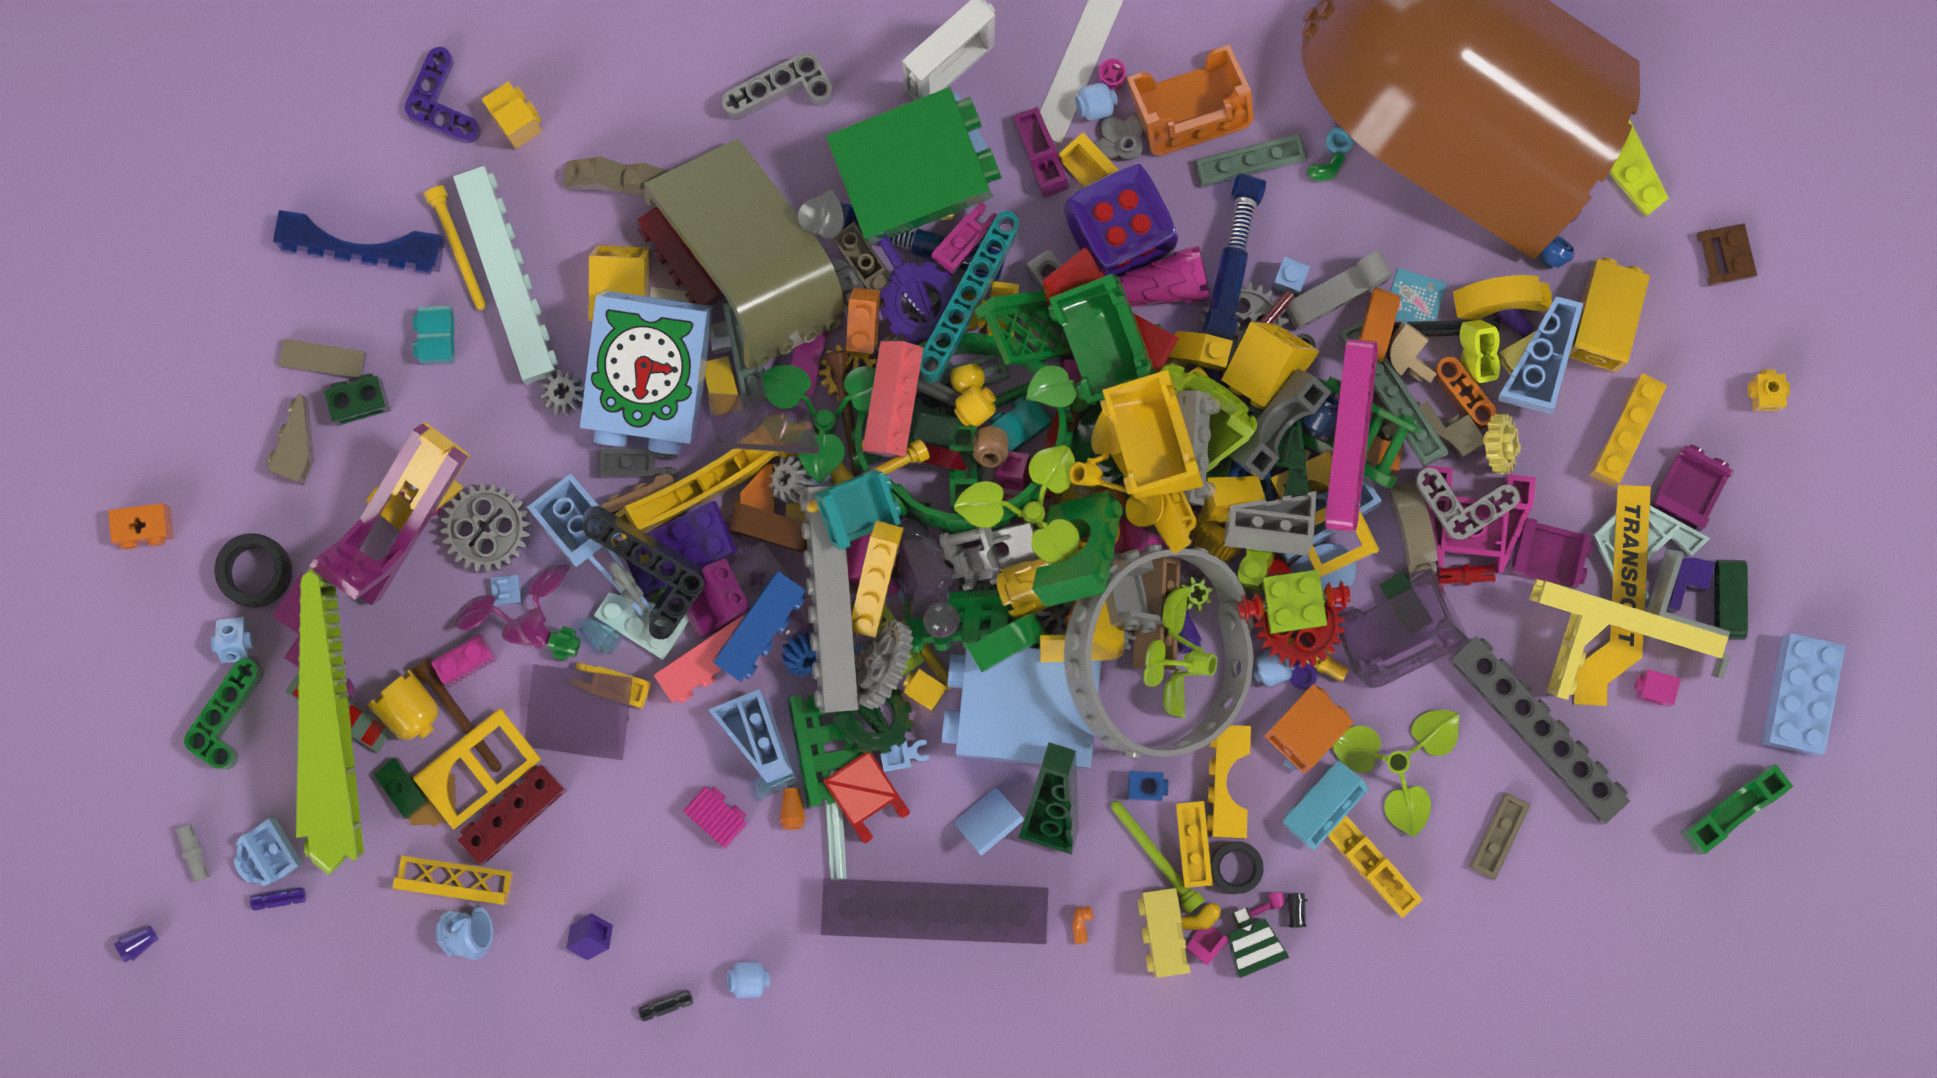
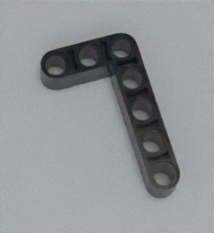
(650, 563)

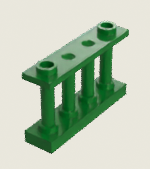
(1380, 472)

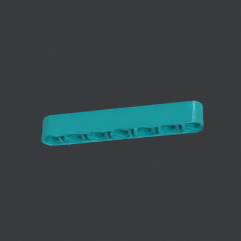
(969, 284)

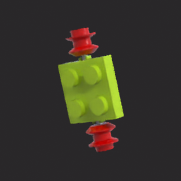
(1294, 601)

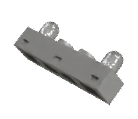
(1196, 411)

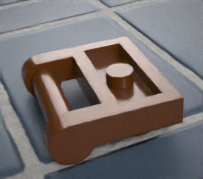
(1734, 251)

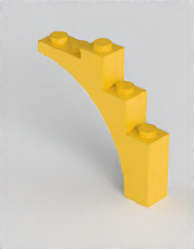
(695, 490)

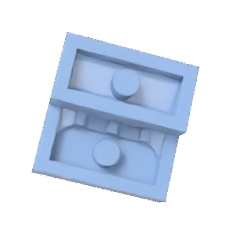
(988, 821)

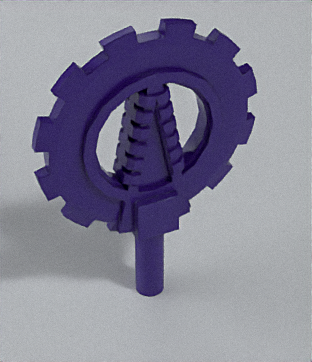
(909, 281)

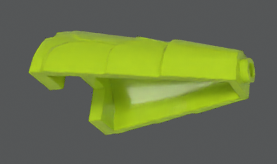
(1230, 426)

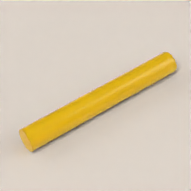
(934, 663)

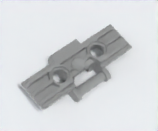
(985, 560)

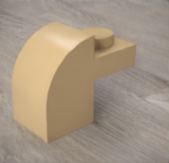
(1404, 348)

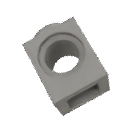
(1044, 261)

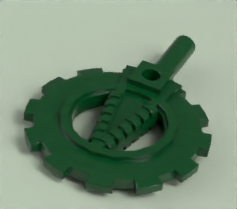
(884, 736)

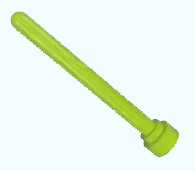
(1189, 897)

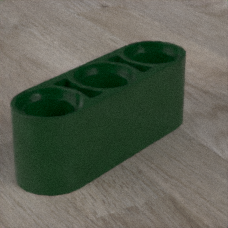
(1731, 597)

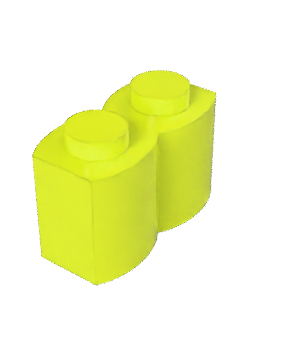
(1480, 346)

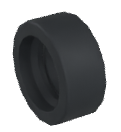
(1251, 852)

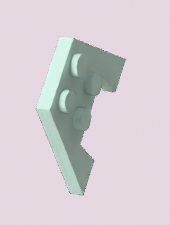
(1660, 531)

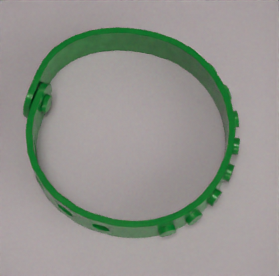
(970, 344)

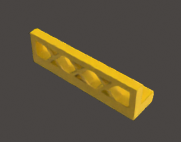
(453, 891)

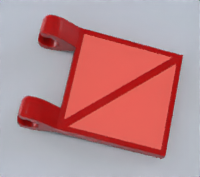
(862, 791)

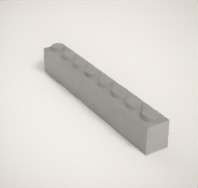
(829, 614)

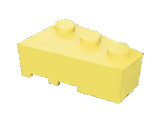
(1163, 933)

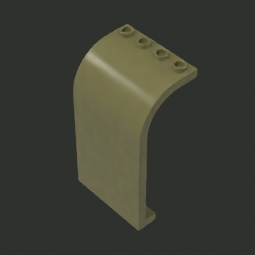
(751, 249)

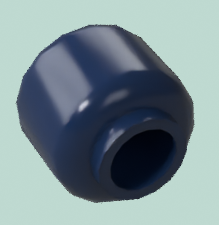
(1324, 419)

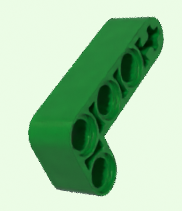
(228, 711)

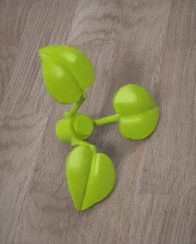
(1050, 467)
(1196, 662)
(1407, 807)

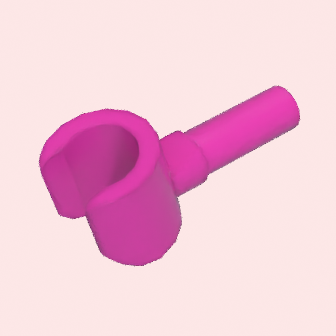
(1276, 901)

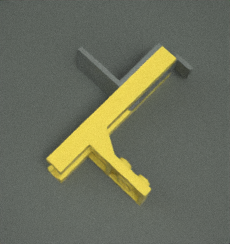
(1593, 614)

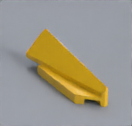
(1176, 518)

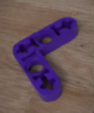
(429, 99)

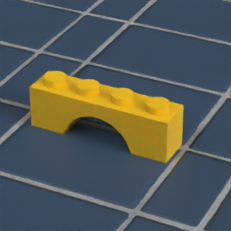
(1628, 431)
(875, 578)
(1227, 817)

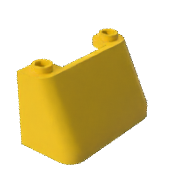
(1152, 436)

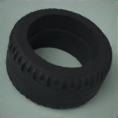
(227, 557)

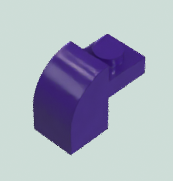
(1692, 574)

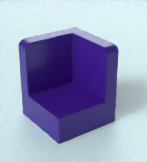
(589, 936)

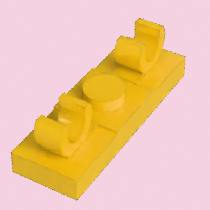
(1193, 844)

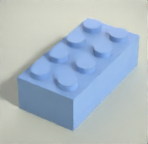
(1803, 694)

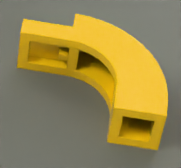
(1502, 294)

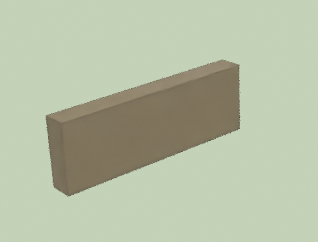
(322, 358)
(1499, 836)

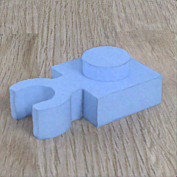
(900, 756)

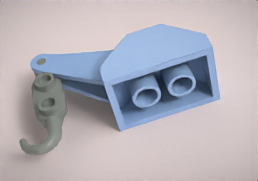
(561, 516)

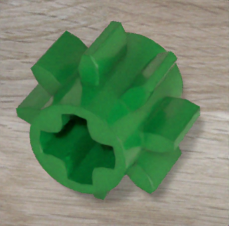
(564, 643)

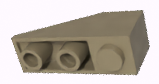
(863, 257)
(295, 446)

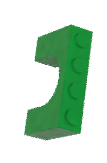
(1089, 569)

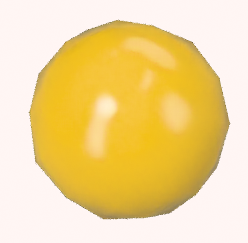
(966, 376)

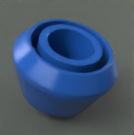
(1557, 253)

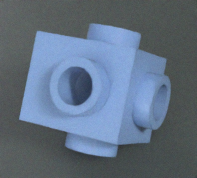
(232, 640)

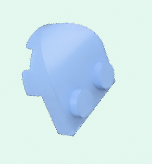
(1327, 552)
(266, 854)

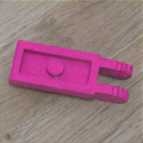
(963, 239)

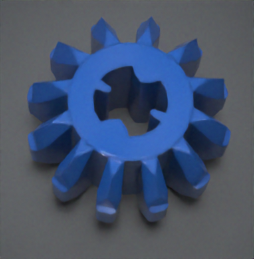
(798, 655)

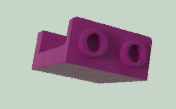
(1692, 487)
(1551, 554)
(718, 602)

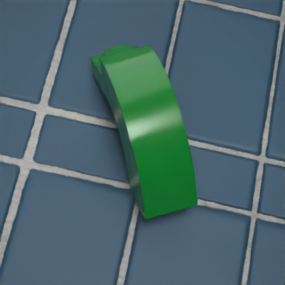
(1007, 642)

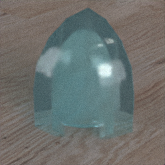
(766, 789)

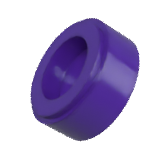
(1303, 678)

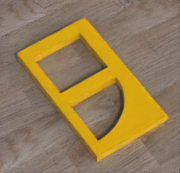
(1319, 472)
(435, 776)

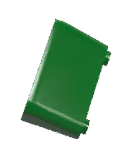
(1102, 335)

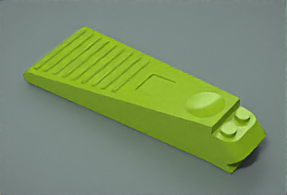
(326, 763)

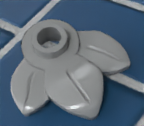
(1119, 134)

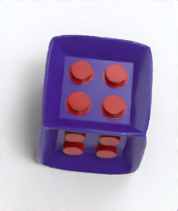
(1121, 221)

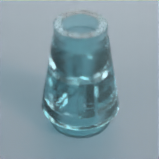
(601, 636)

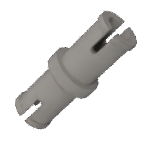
(192, 853)

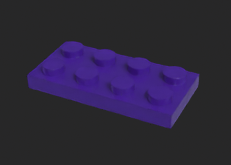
(696, 535)

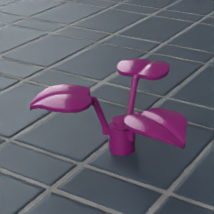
(530, 626)

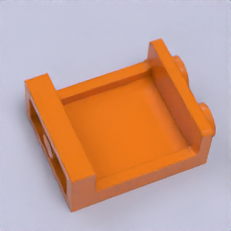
(1309, 728)

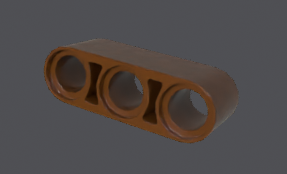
(768, 527)

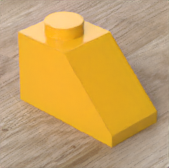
(1202, 350)

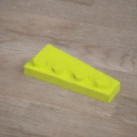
(1637, 176)

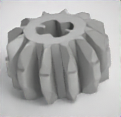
(554, 401)
(790, 480)

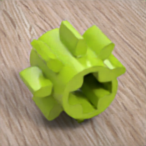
(1203, 593)

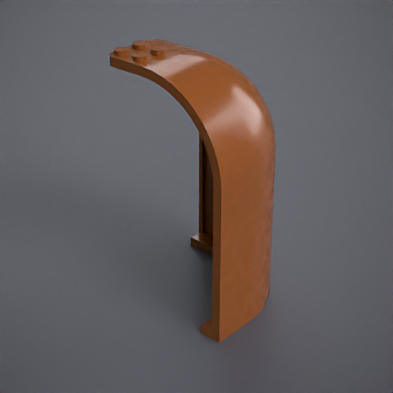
(1478, 103)

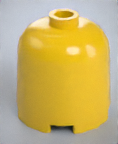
(406, 708)

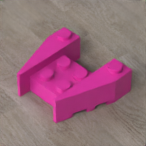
(1494, 539)

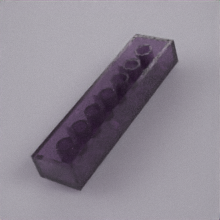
(934, 911)

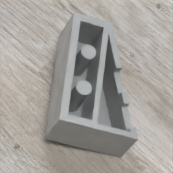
(1273, 525)

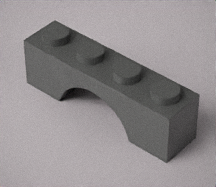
(1296, 399)

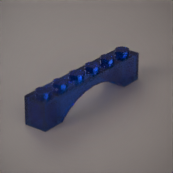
(414, 250)

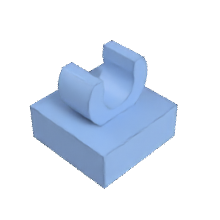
(506, 590)

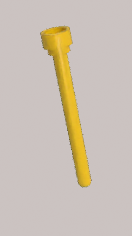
(437, 198)
(915, 453)

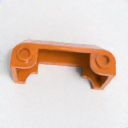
(1194, 104)

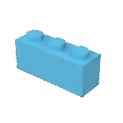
(1325, 805)

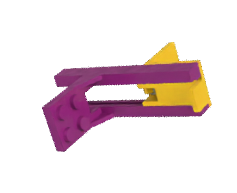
(426, 474)

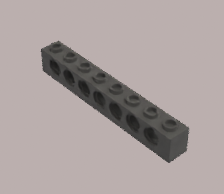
(1614, 796)

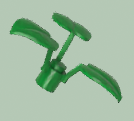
(785, 387)

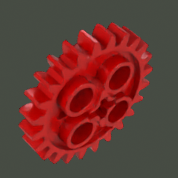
(1321, 637)

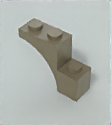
(609, 175)
(1460, 435)

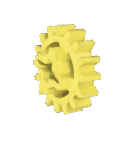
(1501, 444)

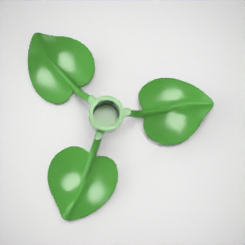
(1055, 389)

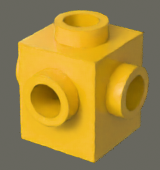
(1768, 391)

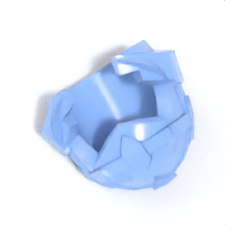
(465, 933)

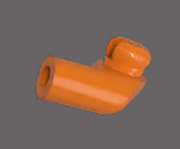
(1079, 929)

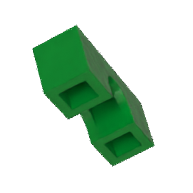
(960, 479)

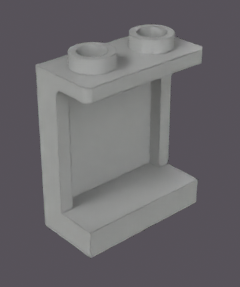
(1128, 602)

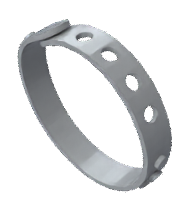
(1236, 642)

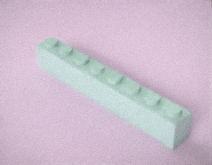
(505, 274)

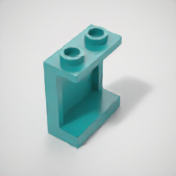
(855, 506)

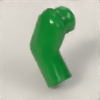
(1328, 171)

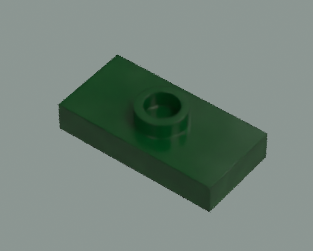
(401, 788)

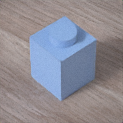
(1290, 276)

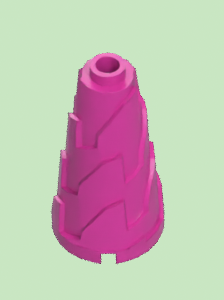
(1168, 280)

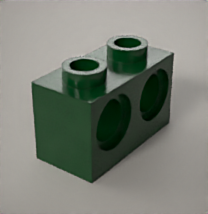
(357, 407)

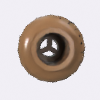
(990, 446)

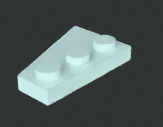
(623, 617)

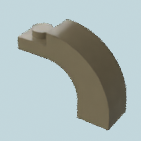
(1415, 527)

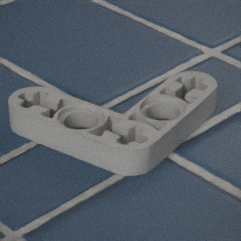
(1457, 512)

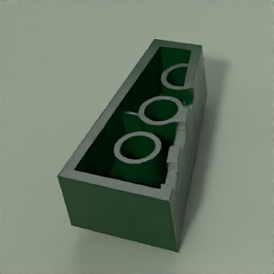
(1053, 806)

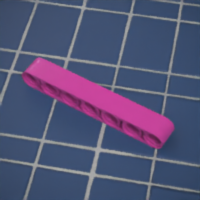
(1351, 435)

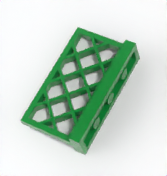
(1024, 306)

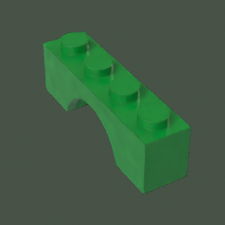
(1736, 808)

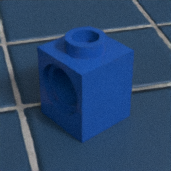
(1134, 786)

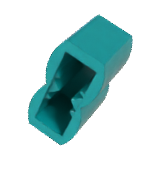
(435, 335)
(1022, 422)

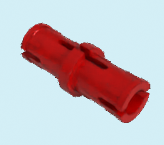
(1467, 574)

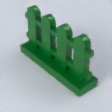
(972, 610)
(817, 736)

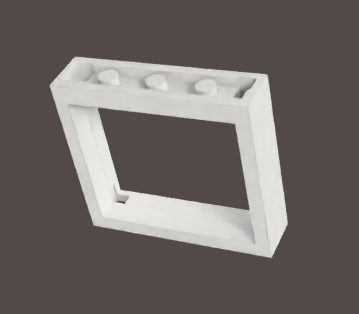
(950, 50)

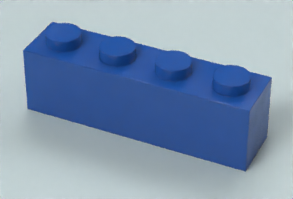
(759, 625)

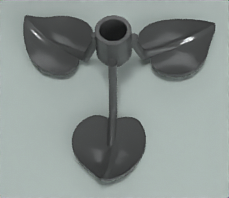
(823, 218)

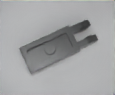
(632, 463)

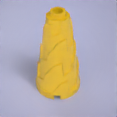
(1016, 585)

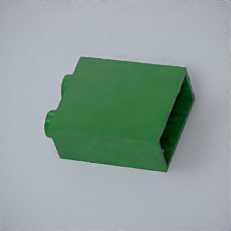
(913, 164)

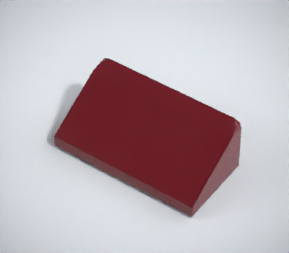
(945, 458)

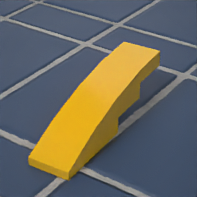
(1374, 867)

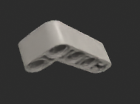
(775, 91)
(1339, 291)

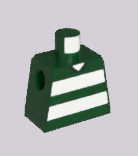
(1253, 944)

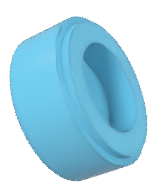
(1338, 141)

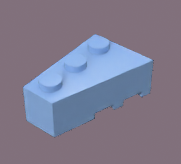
(755, 732)

